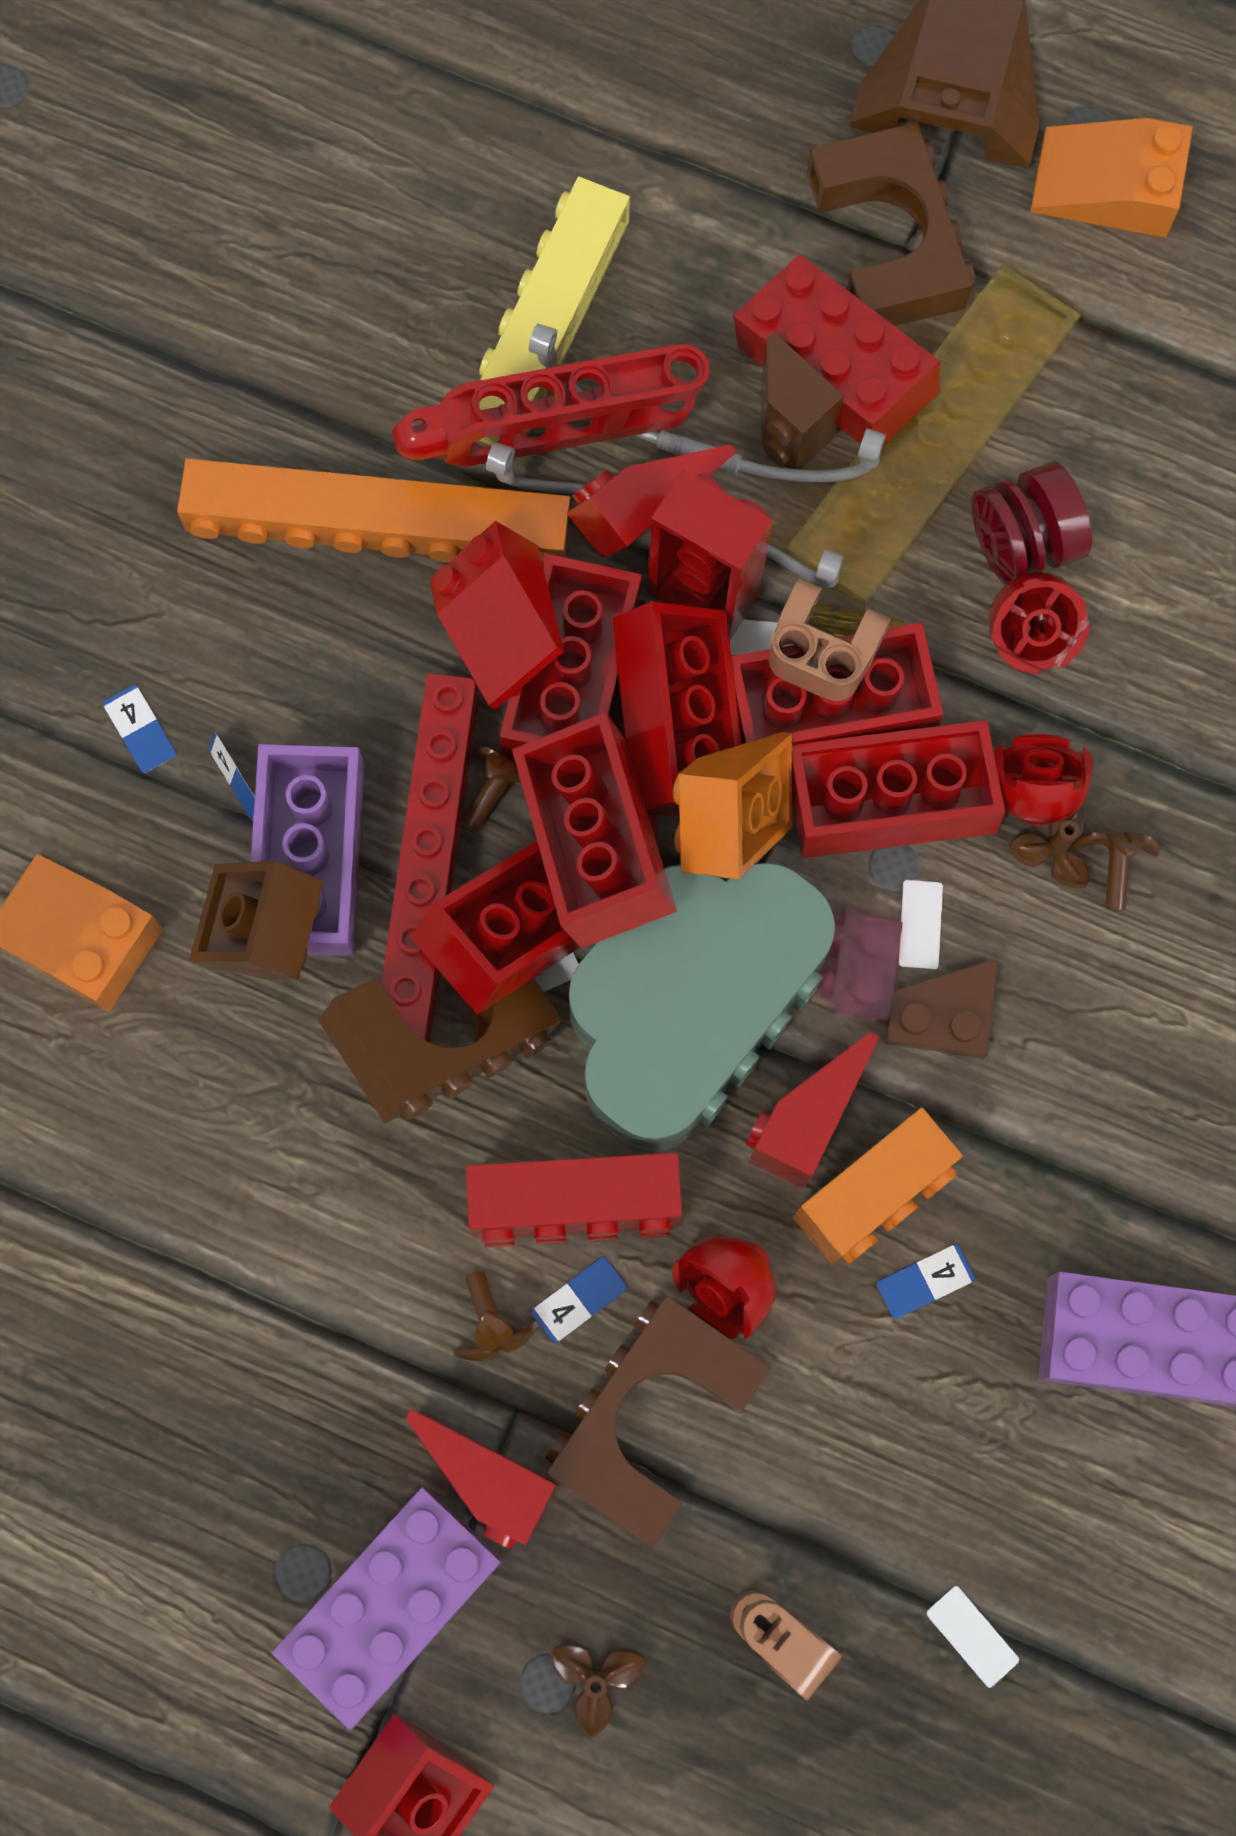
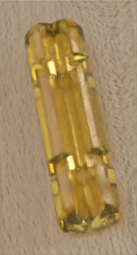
(843, 622)

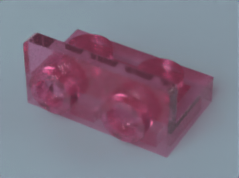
(863, 966)

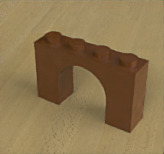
(897, 170)
(407, 1072)
(670, 1344)

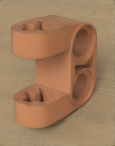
(822, 648)
(787, 1645)

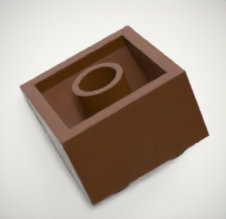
(796, 407)
(257, 920)

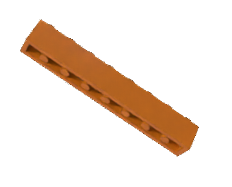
(360, 510)

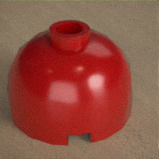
(1038, 622)
(1043, 778)
(729, 1283)

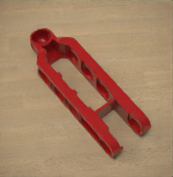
(619, 408)

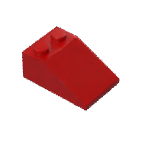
(621, 506)
(498, 611)
(804, 1120)
(491, 1485)

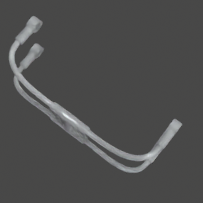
(501, 459)

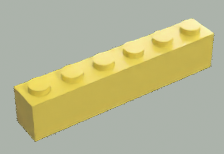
(560, 284)

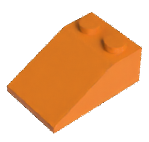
(1114, 174)
(734, 806)
(76, 931)

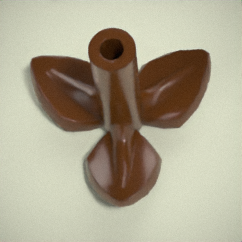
(500, 773)
(1121, 847)
(1066, 867)
(491, 1330)
(593, 1705)

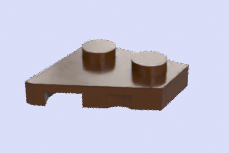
(946, 1012)

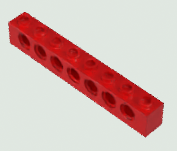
(429, 842)

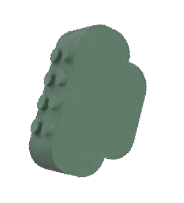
(694, 997)

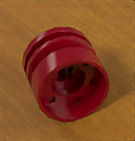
(1032, 522)

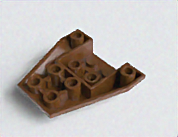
(958, 70)

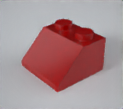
(410, 1787)

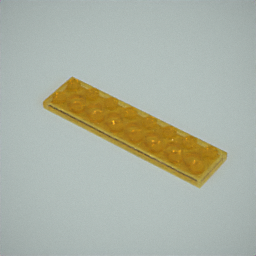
(983, 376)

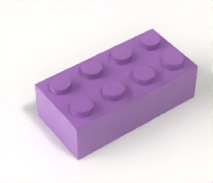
(312, 822)
(1139, 1338)
(387, 1607)

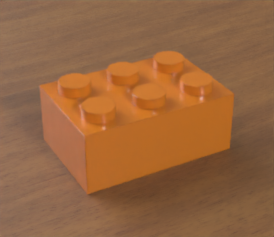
(879, 1188)

